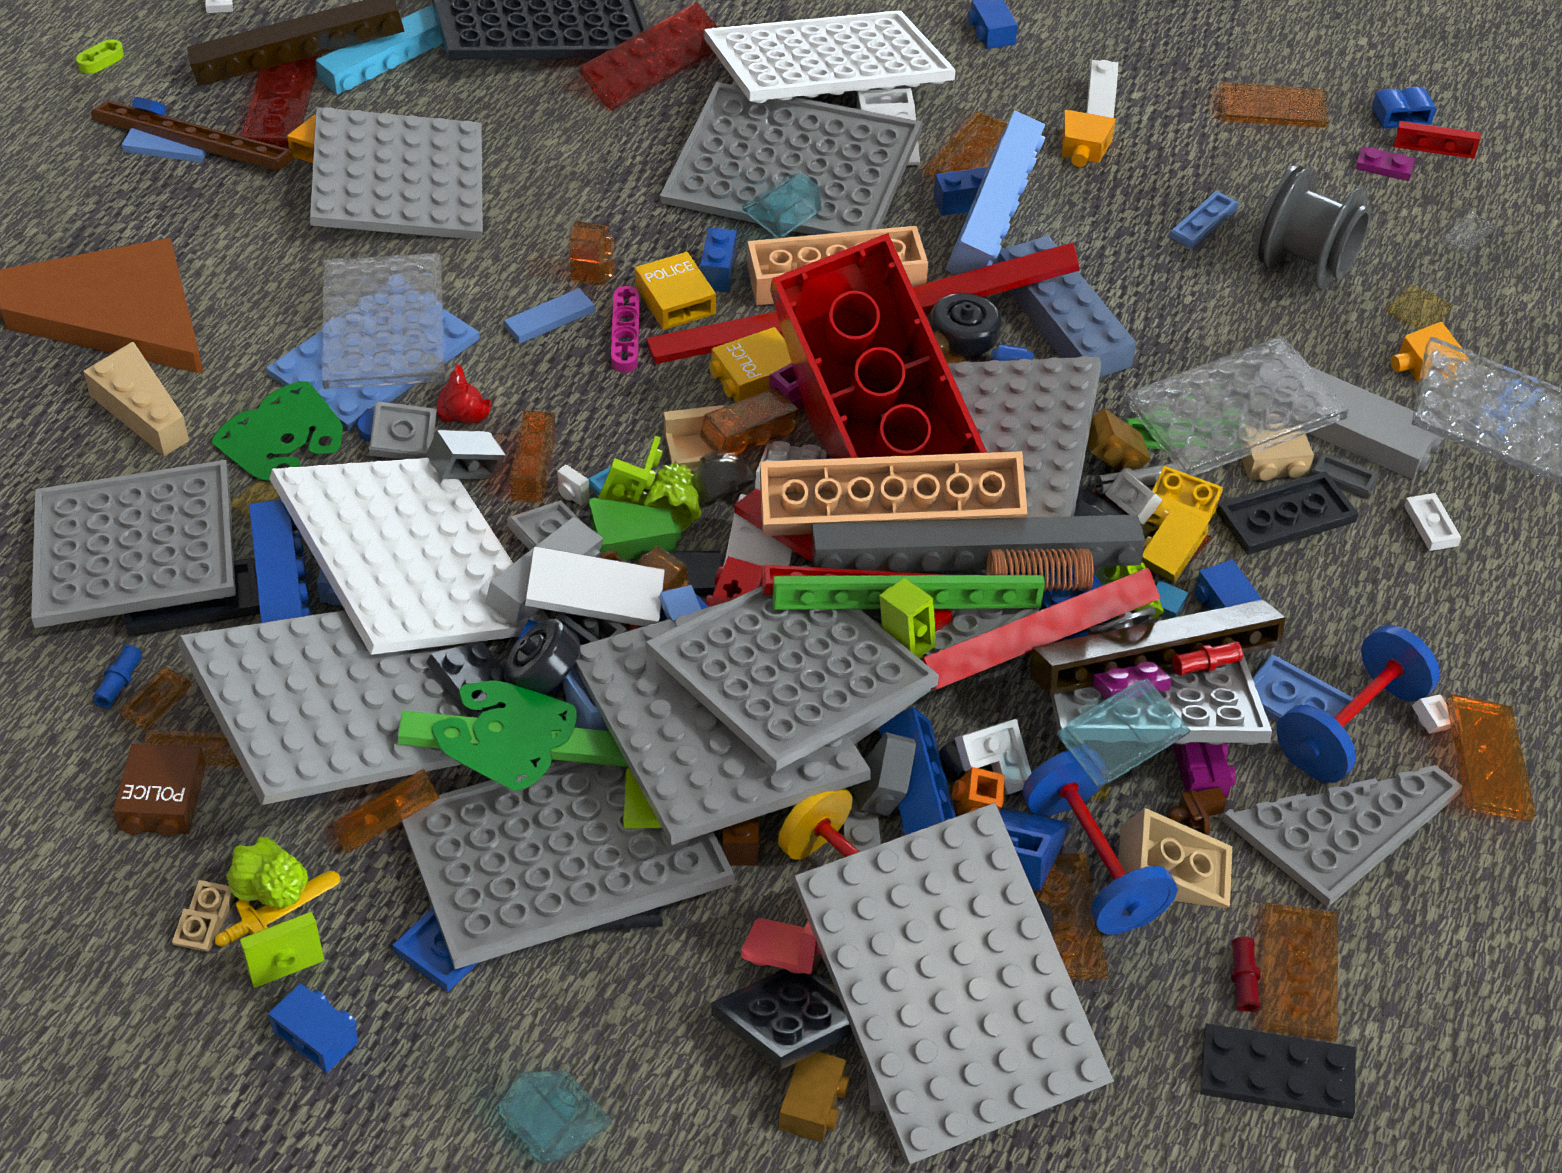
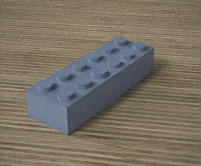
(1072, 314)

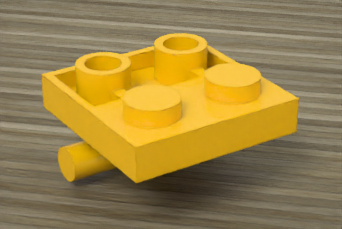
(1186, 491)

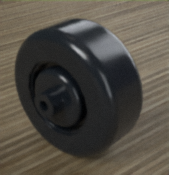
(967, 323)
(542, 657)

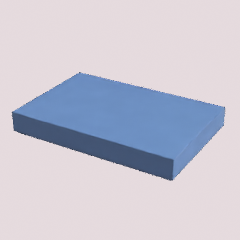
(1285, 686)

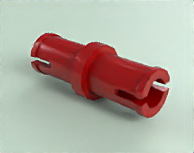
(1207, 658)

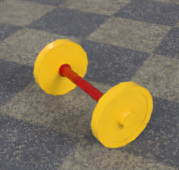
(815, 823)

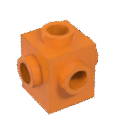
(978, 789)

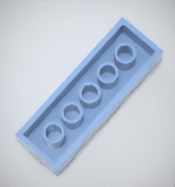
(997, 195)

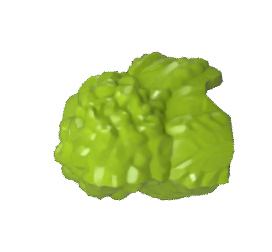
(675, 492)
(266, 874)

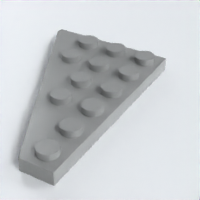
(1344, 833)

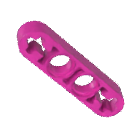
(625, 329)

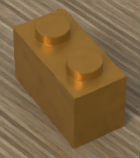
(1116, 442)
(812, 1096)

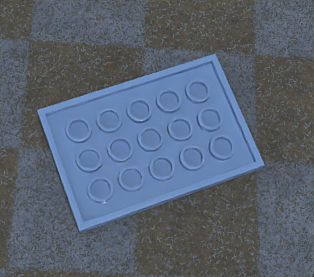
(349, 404)

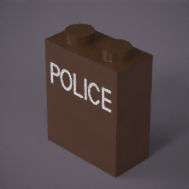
(159, 789)

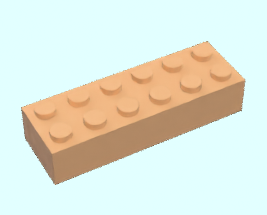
(781, 255)

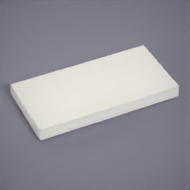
(594, 587)

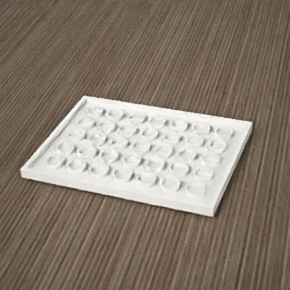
(827, 56)
(400, 551)

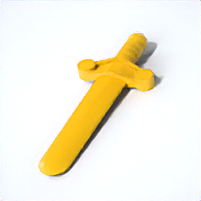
(257, 920)

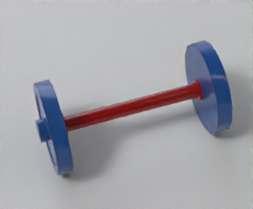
(1319, 742)
(1132, 897)

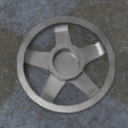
(1124, 621)

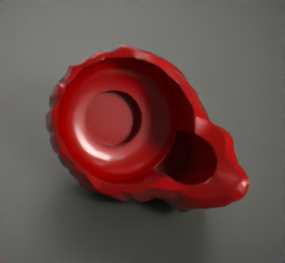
(461, 400)

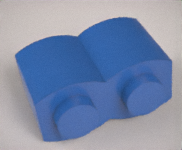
(1405, 105)

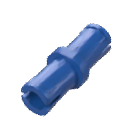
(117, 676)

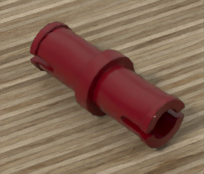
(1245, 974)

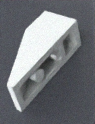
(1102, 88)

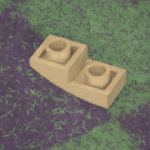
(204, 917)

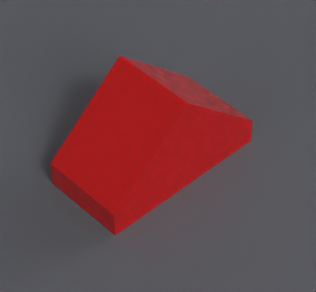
(870, 358)

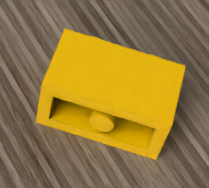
(1174, 542)

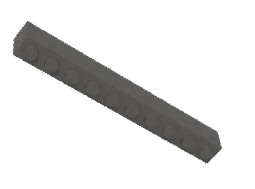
(966, 542)

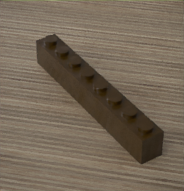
(294, 40)
(1073, 662)

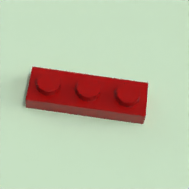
(1437, 139)

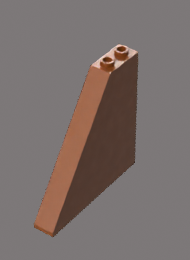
(106, 302)

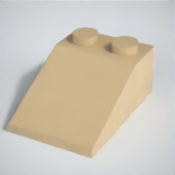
(1193, 859)

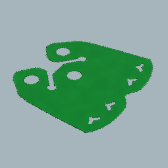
(267, 424)
(524, 738)

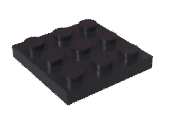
(785, 1016)

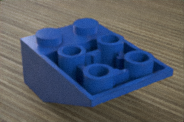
(1035, 841)

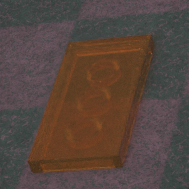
(1273, 105)
(969, 147)
(1490, 758)
(1076, 936)
(1300, 972)

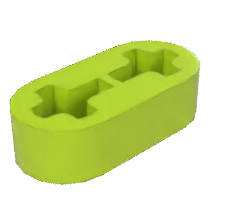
(100, 56)

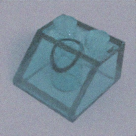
(785, 204)
(551, 1114)

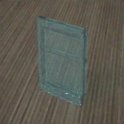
(1122, 732)

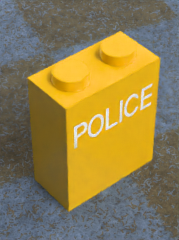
(675, 290)
(747, 363)

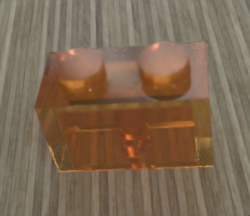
(591, 253)

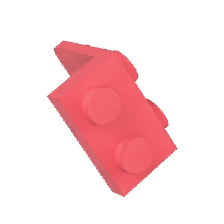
(781, 946)

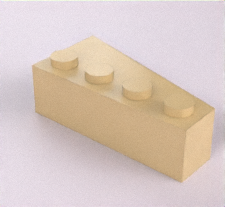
(137, 398)

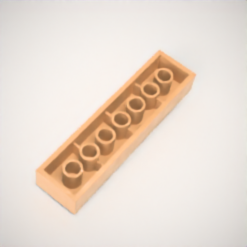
(890, 490)

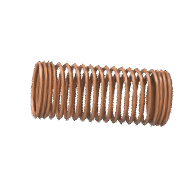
(1083, 564)

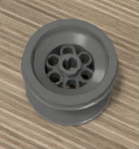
(1312, 226)

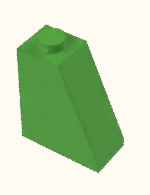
(632, 527)

